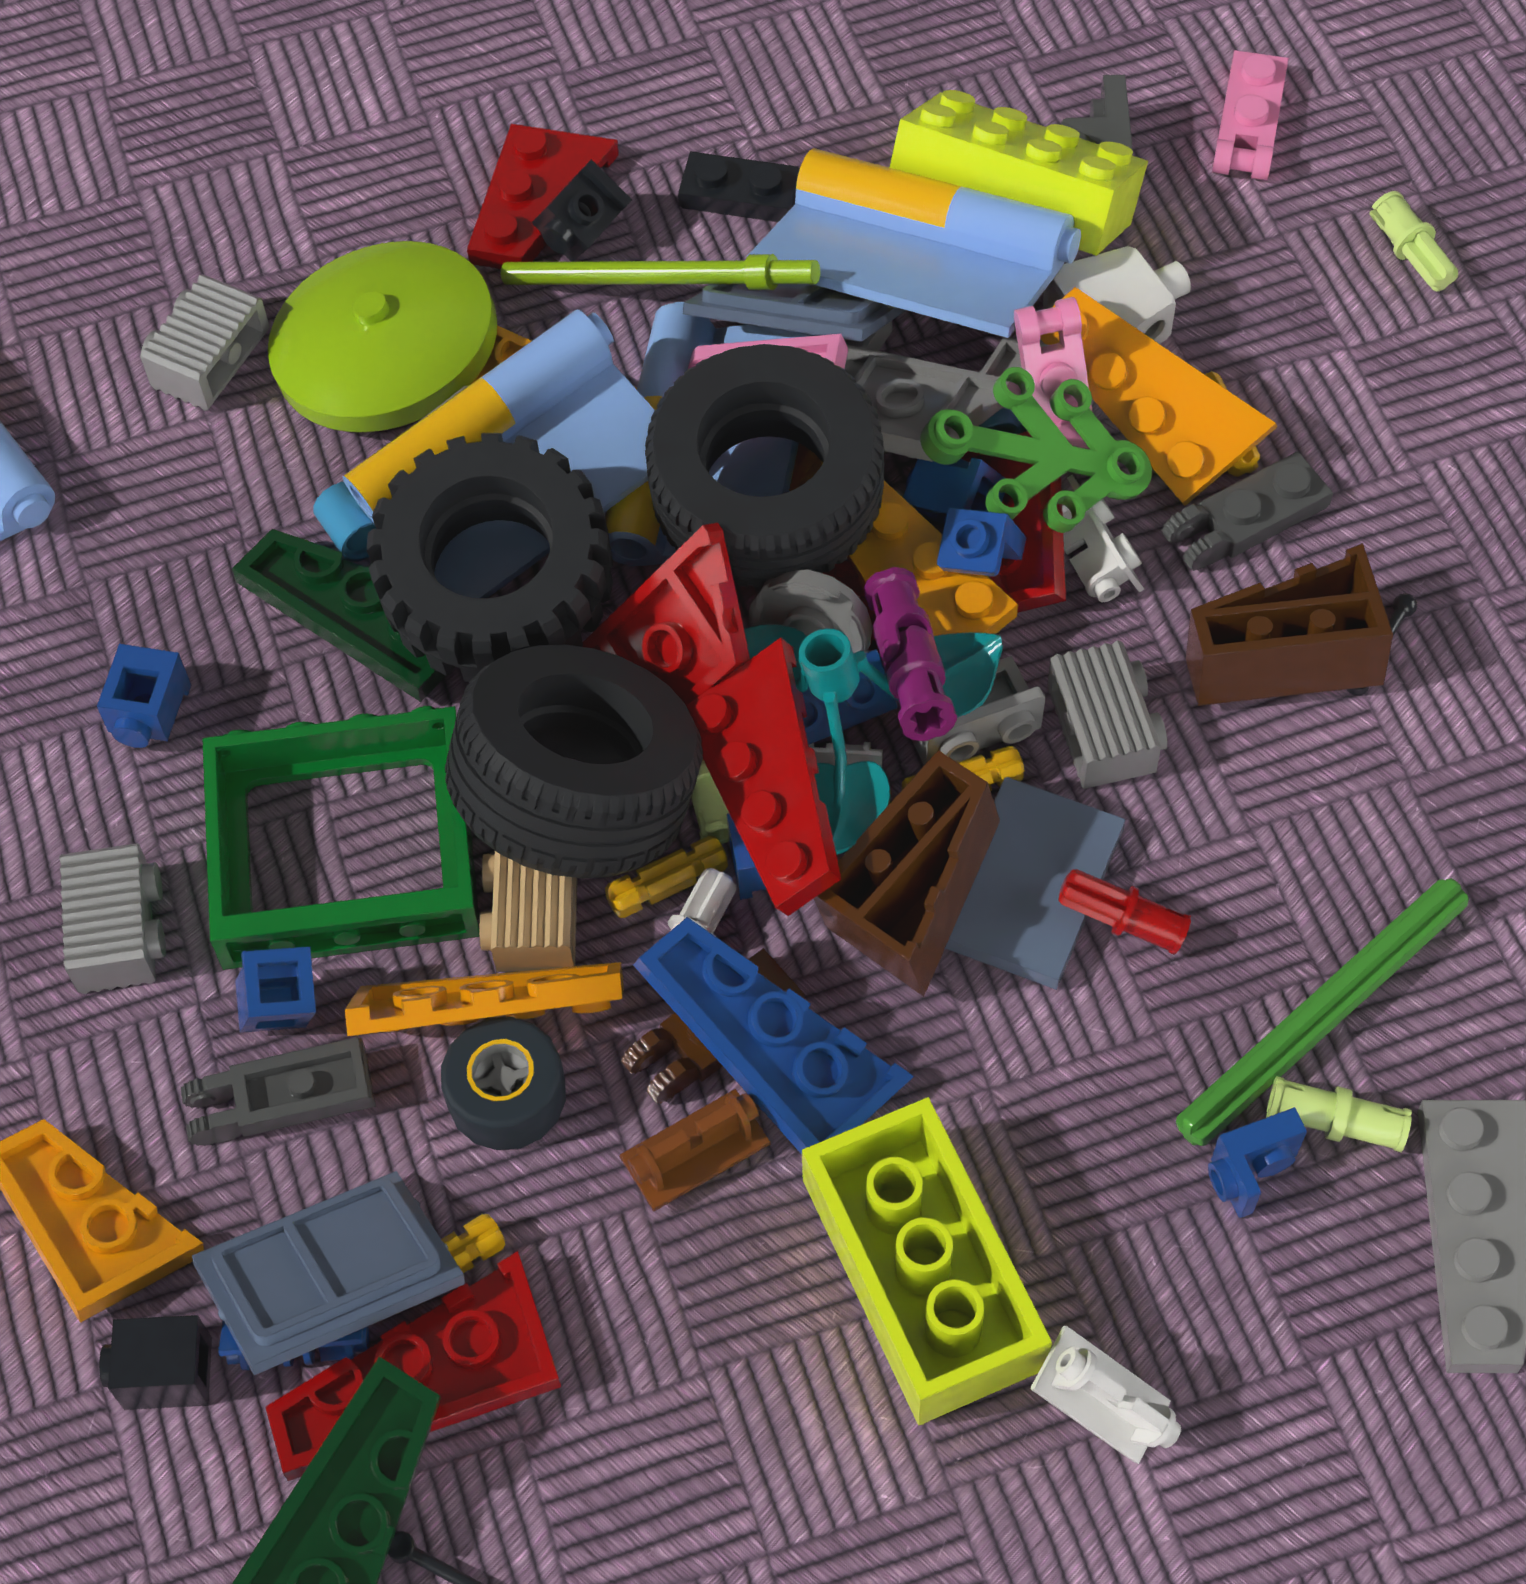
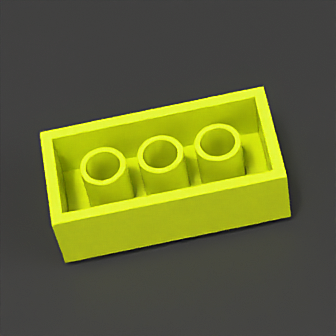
(1023, 162)
(925, 1260)

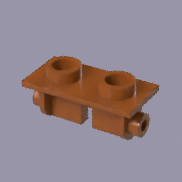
(695, 1149)

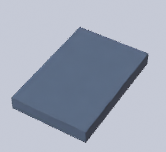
(1014, 904)

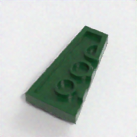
(335, 603)
(353, 1490)

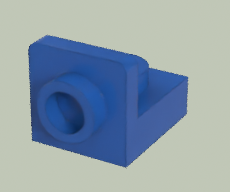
(978, 541)
(1258, 1147)

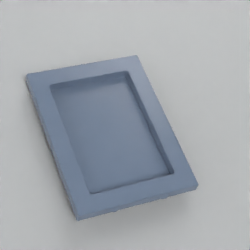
(793, 308)
(326, 1271)

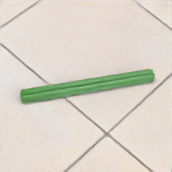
(1321, 1012)

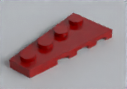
(767, 775)
(472, 1350)

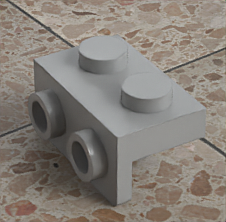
(1006, 716)

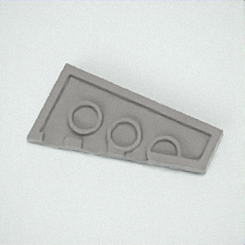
(1478, 1229)

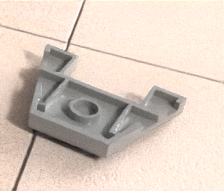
(913, 390)

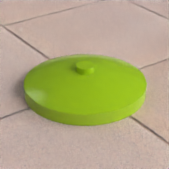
(382, 336)

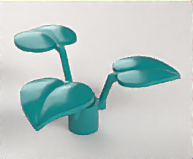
(826, 664)

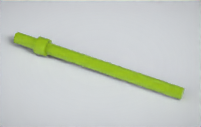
(756, 272)

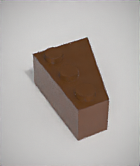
(1293, 637)
(913, 871)

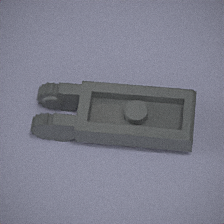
(1249, 511)
(281, 1091)

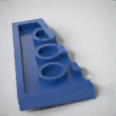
(775, 1047)

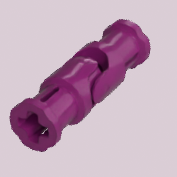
(909, 654)

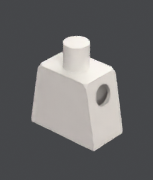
(1126, 287)

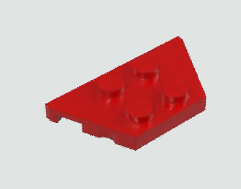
(682, 619)

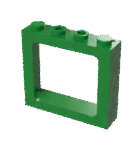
(311, 751)

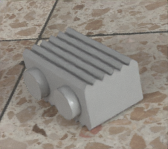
(204, 341)
(1105, 714)
(109, 918)

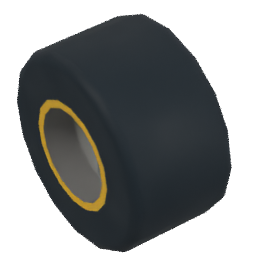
(496, 1059)

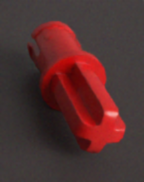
(1124, 910)

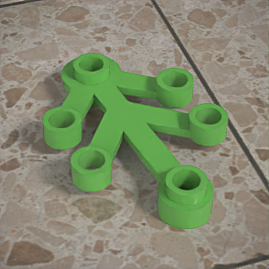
(1047, 451)

